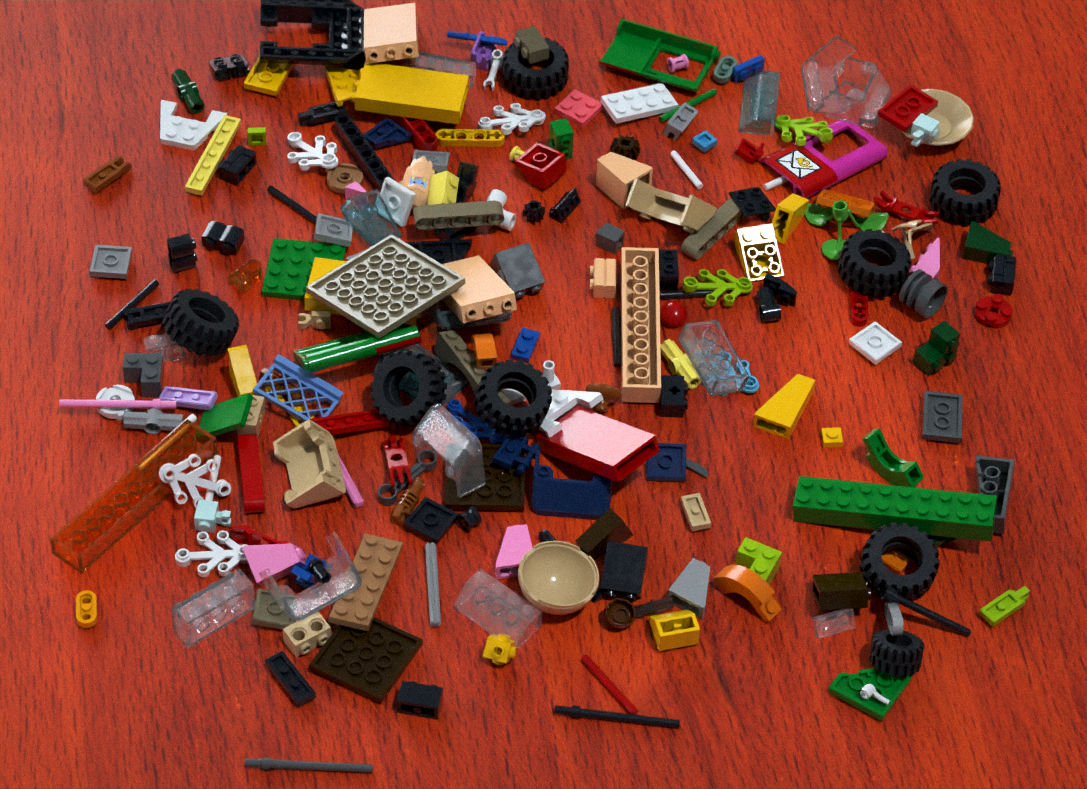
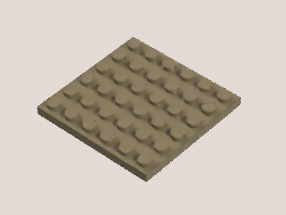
(385, 285)

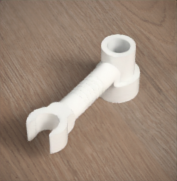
(496, 63)

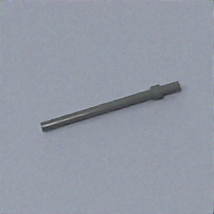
(266, 764)

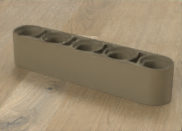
(458, 215)
(702, 240)

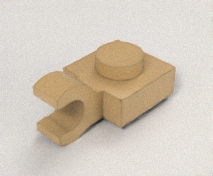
(317, 319)

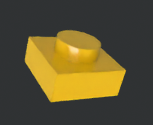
(831, 437)

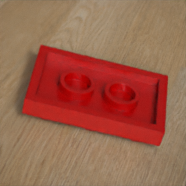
(906, 107)

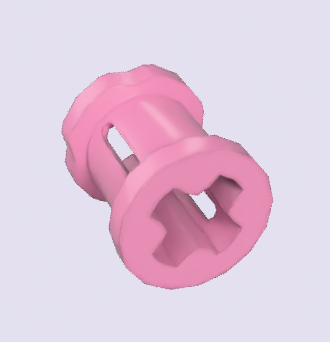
(677, 63)

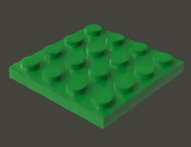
(292, 264)

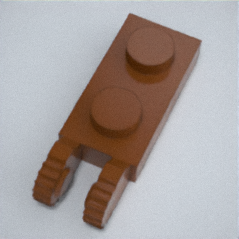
(106, 174)

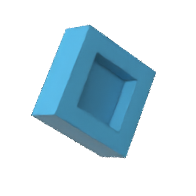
(704, 141)

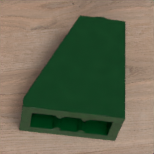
(984, 244)

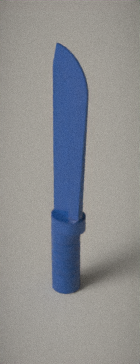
(472, 37)

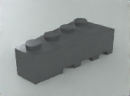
(996, 478)

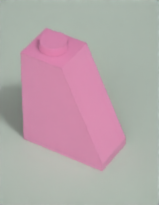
(514, 546)
(276, 557)

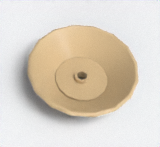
(954, 117)

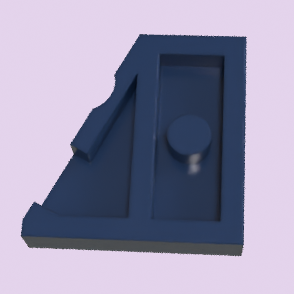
(387, 134)

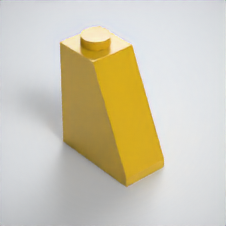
(788, 216)
(241, 370)

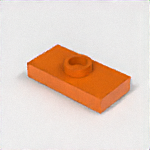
(895, 561)

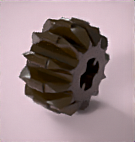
(626, 147)

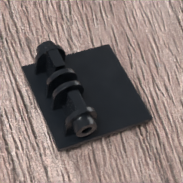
(223, 66)
(753, 202)

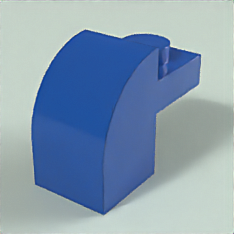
(304, 577)

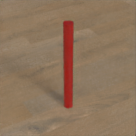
(609, 685)

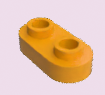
(86, 610)

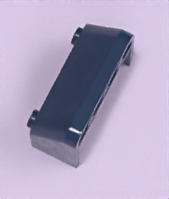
(569, 497)

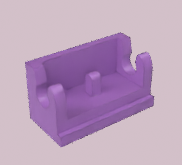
(482, 53)

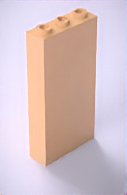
(391, 33)
(482, 294)

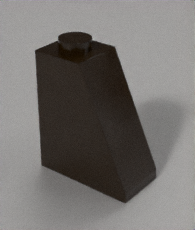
(604, 529)

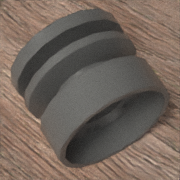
(923, 293)

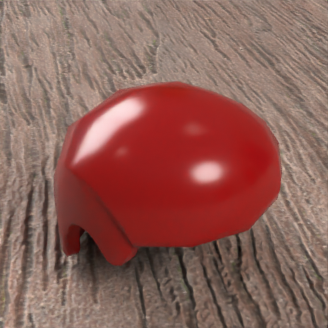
(673, 314)

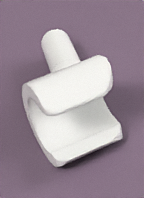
(869, 690)

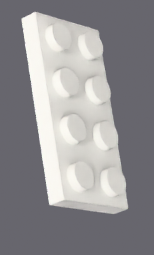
(638, 103)

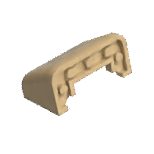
(311, 464)

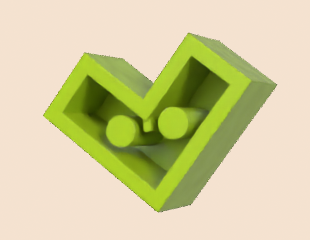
(759, 558)

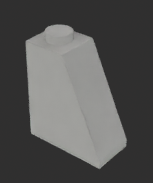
(691, 588)

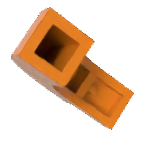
(484, 350)
(751, 586)

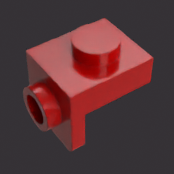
(749, 151)

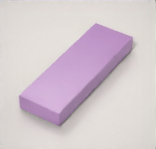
(189, 397)

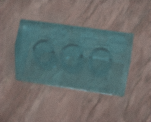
(760, 103)

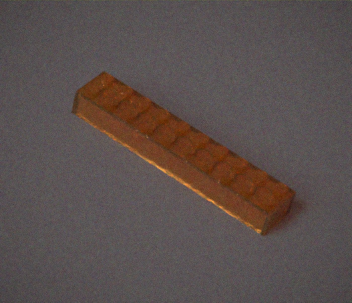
(129, 498)

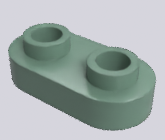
(723, 70)

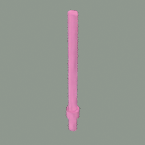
(156, 403)

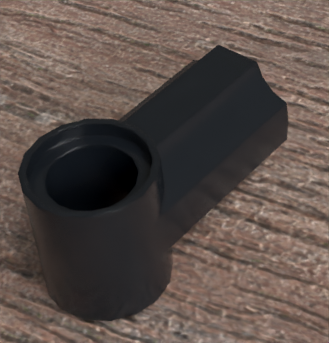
(768, 308)

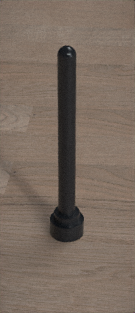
(890, 595)

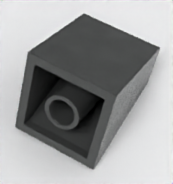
(519, 269)

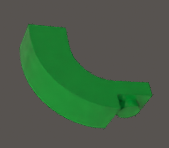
(888, 464)

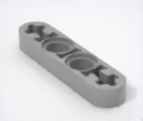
(893, 618)

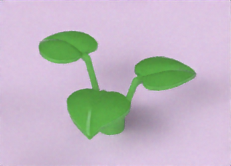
(820, 216)

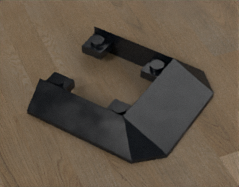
(341, 17)

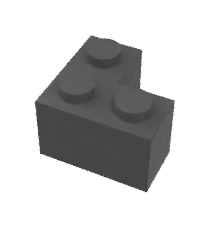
(145, 369)

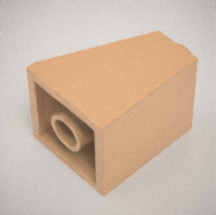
(616, 176)

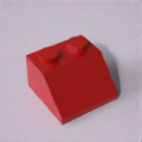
(542, 165)

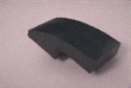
(785, 292)

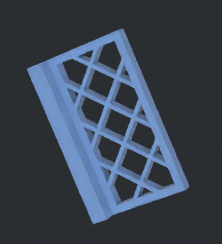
(306, 382)

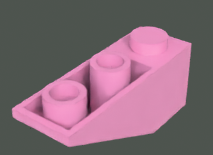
(930, 260)

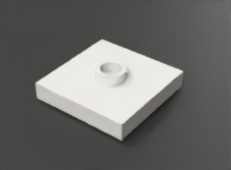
(398, 200)
(875, 342)

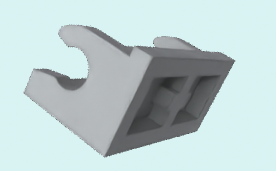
(680, 120)

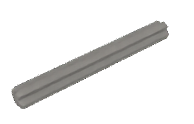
(433, 585)

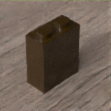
(841, 591)

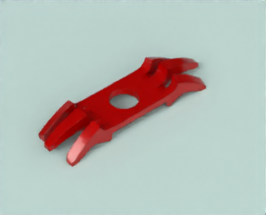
(893, 205)
(397, 466)
(251, 537)

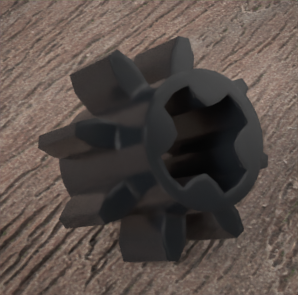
(533, 211)

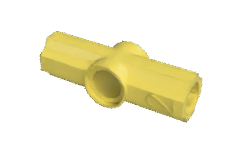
(679, 363)

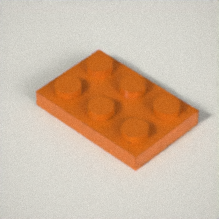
(860, 207)

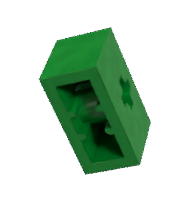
(561, 137)

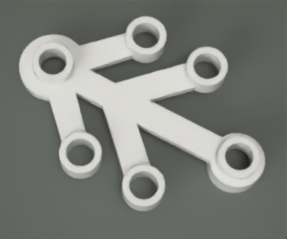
(512, 120)
(327, 160)
(192, 479)
(217, 554)

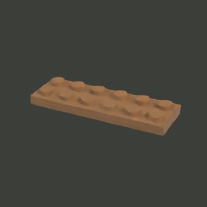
(375, 565)

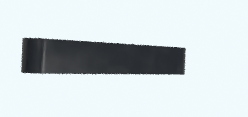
(361, 151)

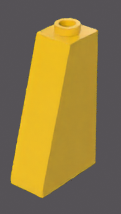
(785, 408)

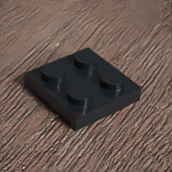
(430, 520)

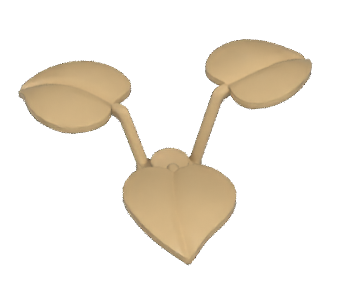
(925, 227)

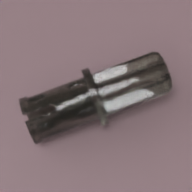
(653, 607)

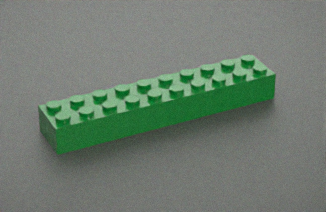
(877, 505)

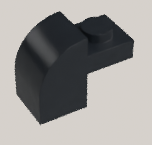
(467, 176)

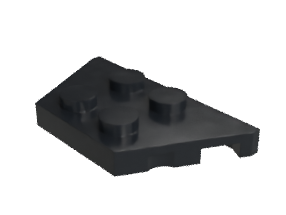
(444, 250)

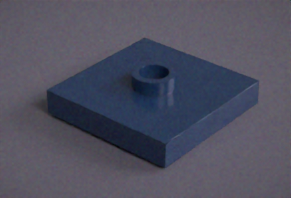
(667, 464)

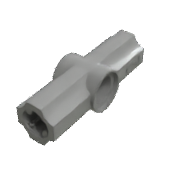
(152, 421)

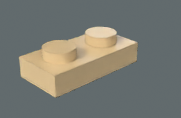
(695, 512)

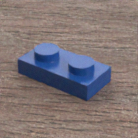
(748, 69)
(525, 345)

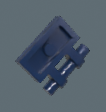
(510, 451)

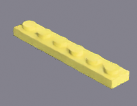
(213, 155)

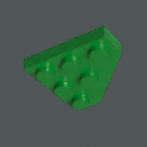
(849, 686)

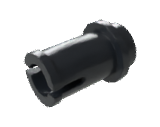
(316, 567)

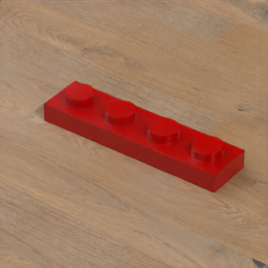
(352, 422)

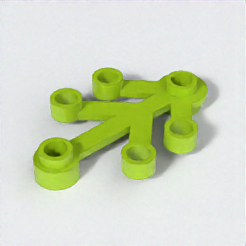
(807, 126)
(739, 286)

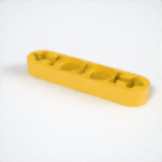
(470, 135)

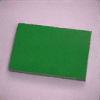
(227, 415)

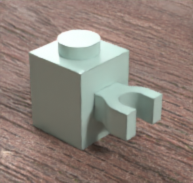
(924, 130)
(208, 515)

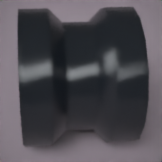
(469, 519)

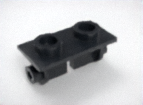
(566, 205)

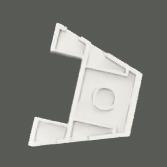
(185, 132)
(562, 402)

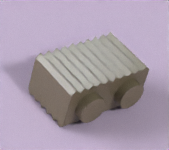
(531, 44)

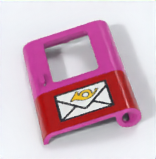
(813, 171)

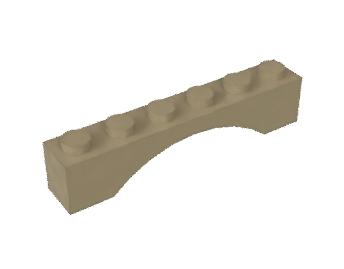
(454, 350)

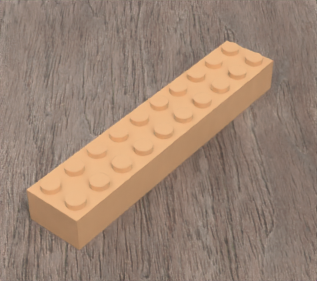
(640, 325)

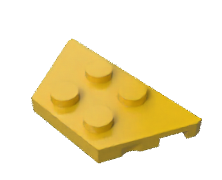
(342, 82)

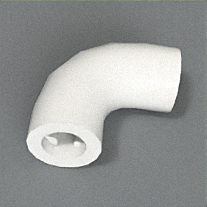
(509, 218)

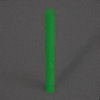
(693, 102)

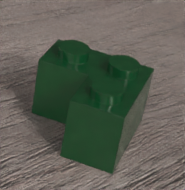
(939, 350)

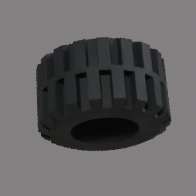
(896, 654)

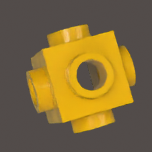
(493, 651)

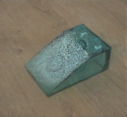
(370, 217)

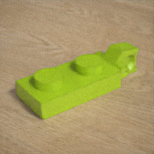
(1004, 605)

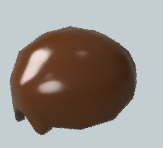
(620, 613)

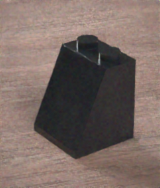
(624, 570)

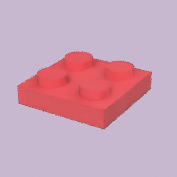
(578, 108)

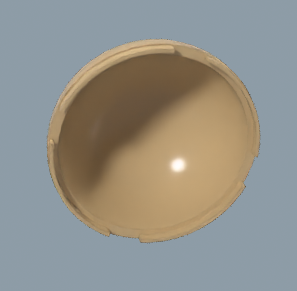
(558, 577)

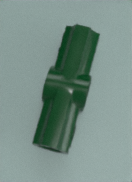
(188, 91)

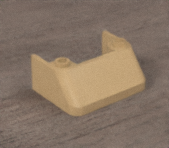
(679, 210)

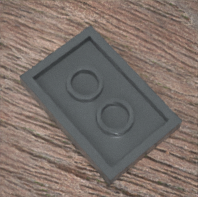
(942, 417)

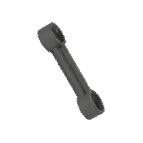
(415, 470)

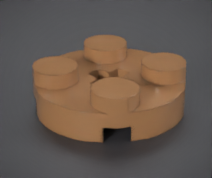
(336, 176)

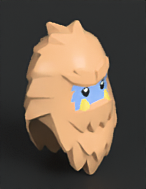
(417, 180)

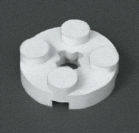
(118, 392)

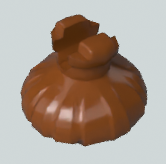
(609, 394)

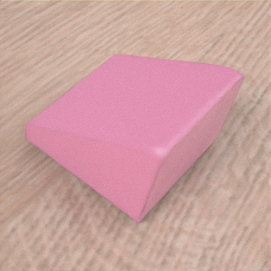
(353, 189)

